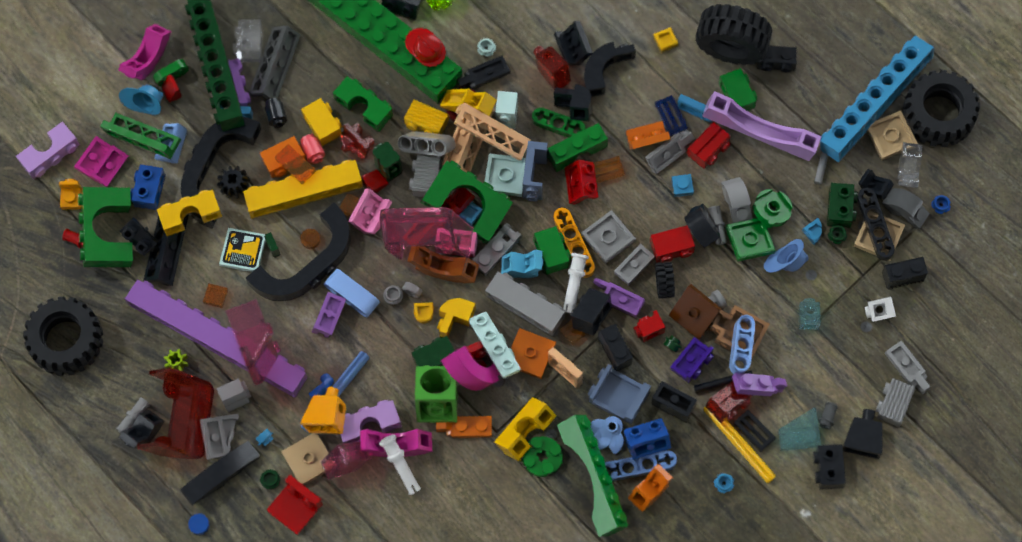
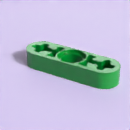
(555, 116)

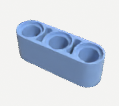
(355, 294)
(745, 336)

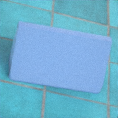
(179, 131)

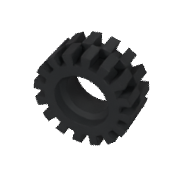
(664, 280)

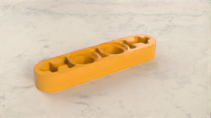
(577, 241)

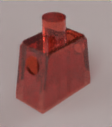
(552, 66)

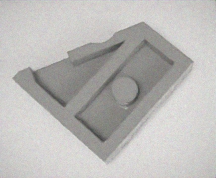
(217, 434)

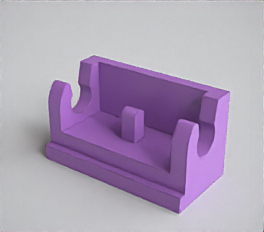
(329, 314)

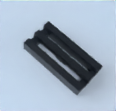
(766, 443)

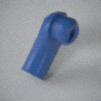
(327, 381)

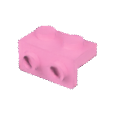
(367, 212)

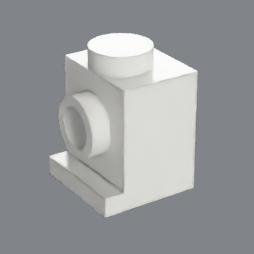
(888, 309)

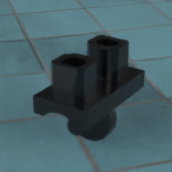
(138, 236)

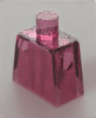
(351, 458)

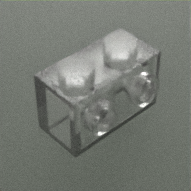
(249, 40)

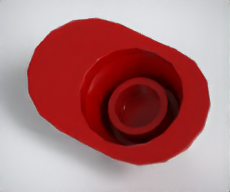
(425, 47)

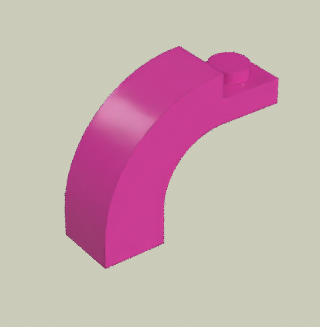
(148, 54)
(468, 371)
(412, 442)

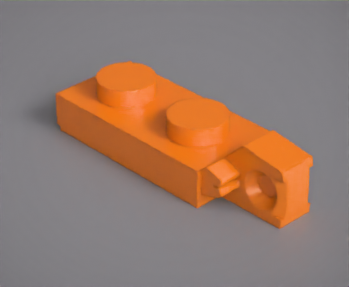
(467, 427)

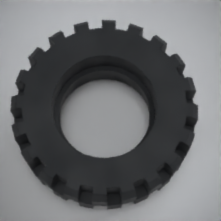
(733, 34)
(946, 86)
(52, 314)

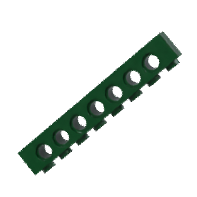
(232, 116)

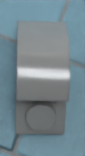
(738, 199)

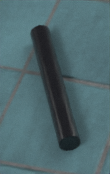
(715, 383)

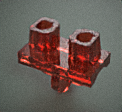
(354, 142)

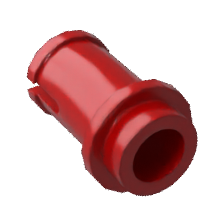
(72, 237)

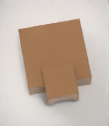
(724, 325)

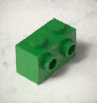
(736, 86)
(553, 251)

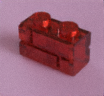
(727, 403)

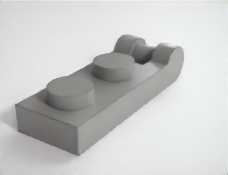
(496, 248)

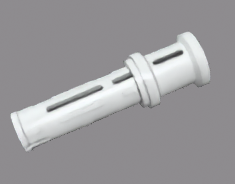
(576, 273)
(396, 455)

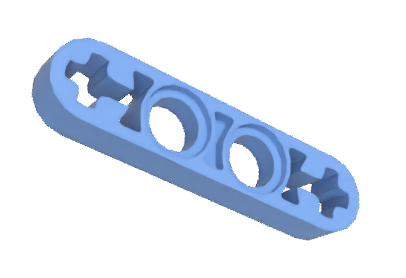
(639, 470)

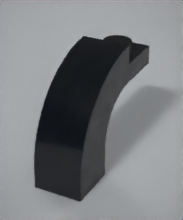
(600, 61)

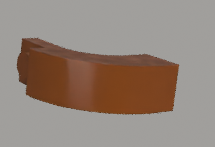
(443, 267)

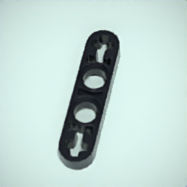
(875, 224)

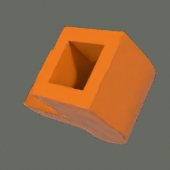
(651, 488)

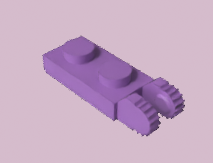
(621, 298)

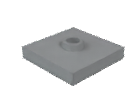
(608, 237)

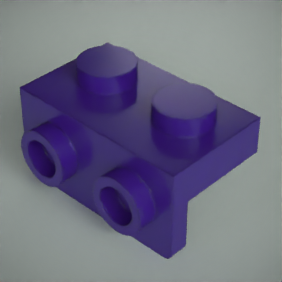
(692, 359)

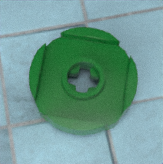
(765, 214)
(547, 466)

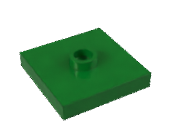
(750, 239)

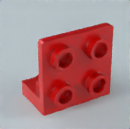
(295, 505)

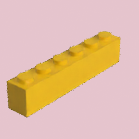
(290, 193)

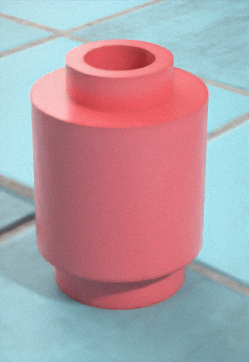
(312, 149)

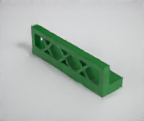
(140, 140)

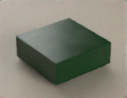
(272, 245)

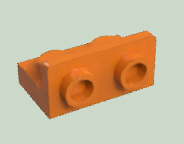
(647, 135)

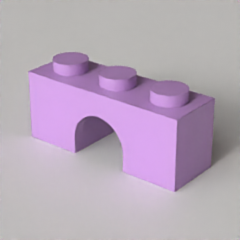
(38, 162)
(383, 414)

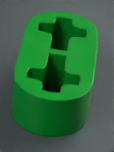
(176, 69)

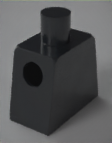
(864, 436)

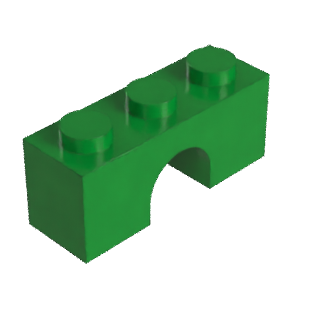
(351, 93)
(565, 152)

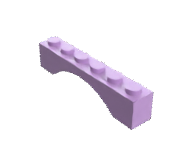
(730, 114)

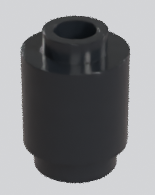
(275, 112)

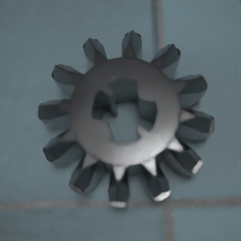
(230, 188)

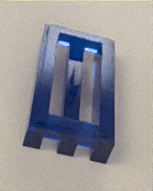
(683, 127)

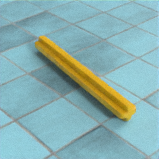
(743, 447)

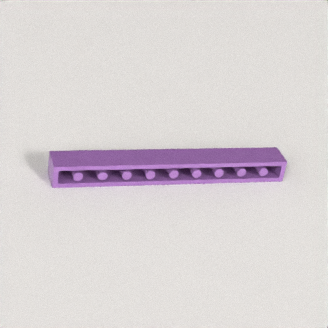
(208, 333)

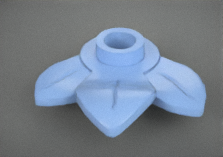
(608, 437)

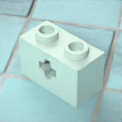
(507, 108)

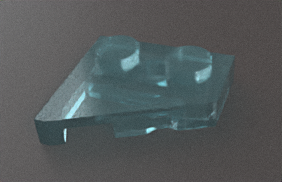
(800, 432)

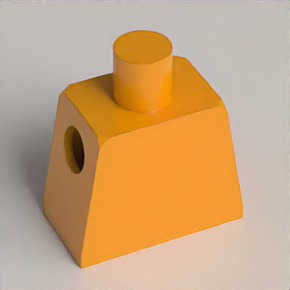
(325, 413)

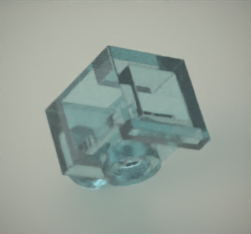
(807, 320)

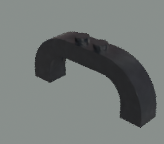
(205, 152)
(314, 271)

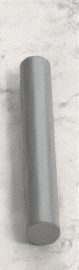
(821, 168)

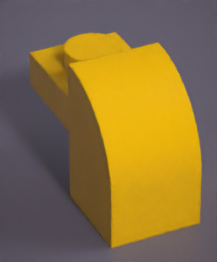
(453, 311)

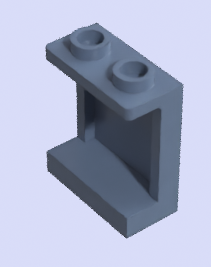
(536, 153)
(618, 394)

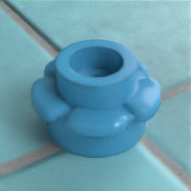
(264, 438)
(724, 478)

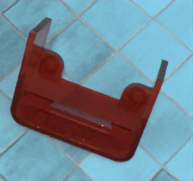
(191, 403)

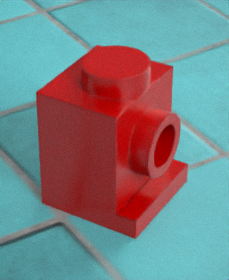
(649, 327)

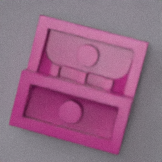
(101, 161)

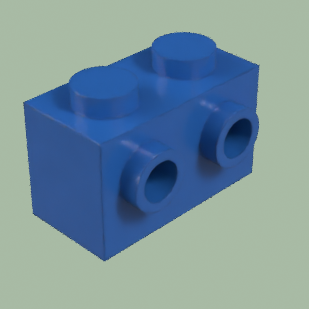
(147, 187)
(647, 439)

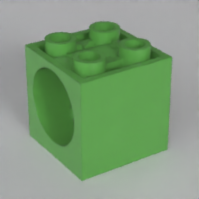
(440, 406)

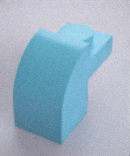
(522, 265)

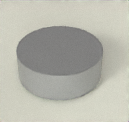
(412, 290)

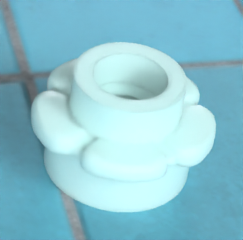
(486, 43)

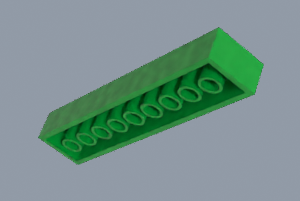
(385, 37)

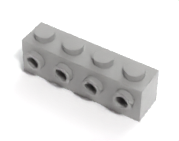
(525, 303)

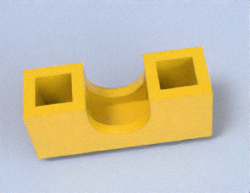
(173, 214)
(532, 416)

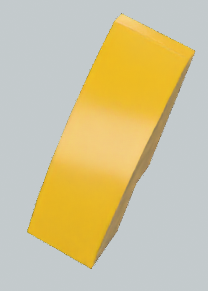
(480, 100)

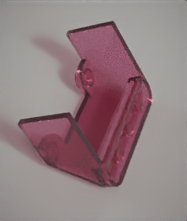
(425, 228)
(254, 339)

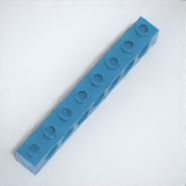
(839, 147)

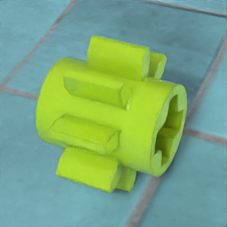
(173, 356)

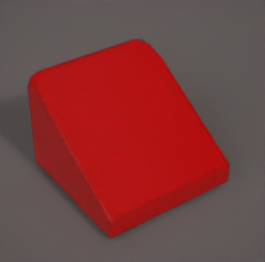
(171, 89)
(374, 181)

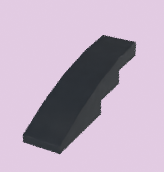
(219, 473)

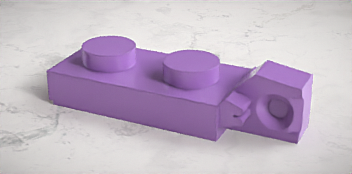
(239, 81)
(758, 384)

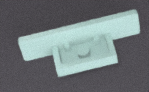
(495, 345)

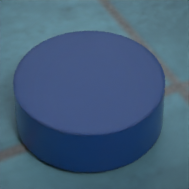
(198, 524)

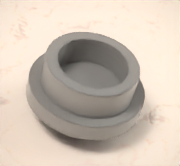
(393, 295)

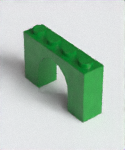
(493, 204)
(95, 250)

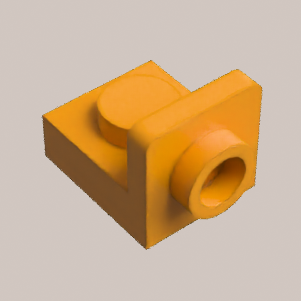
(69, 194)

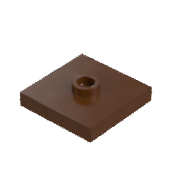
(695, 311)

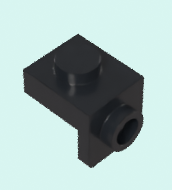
(880, 185)

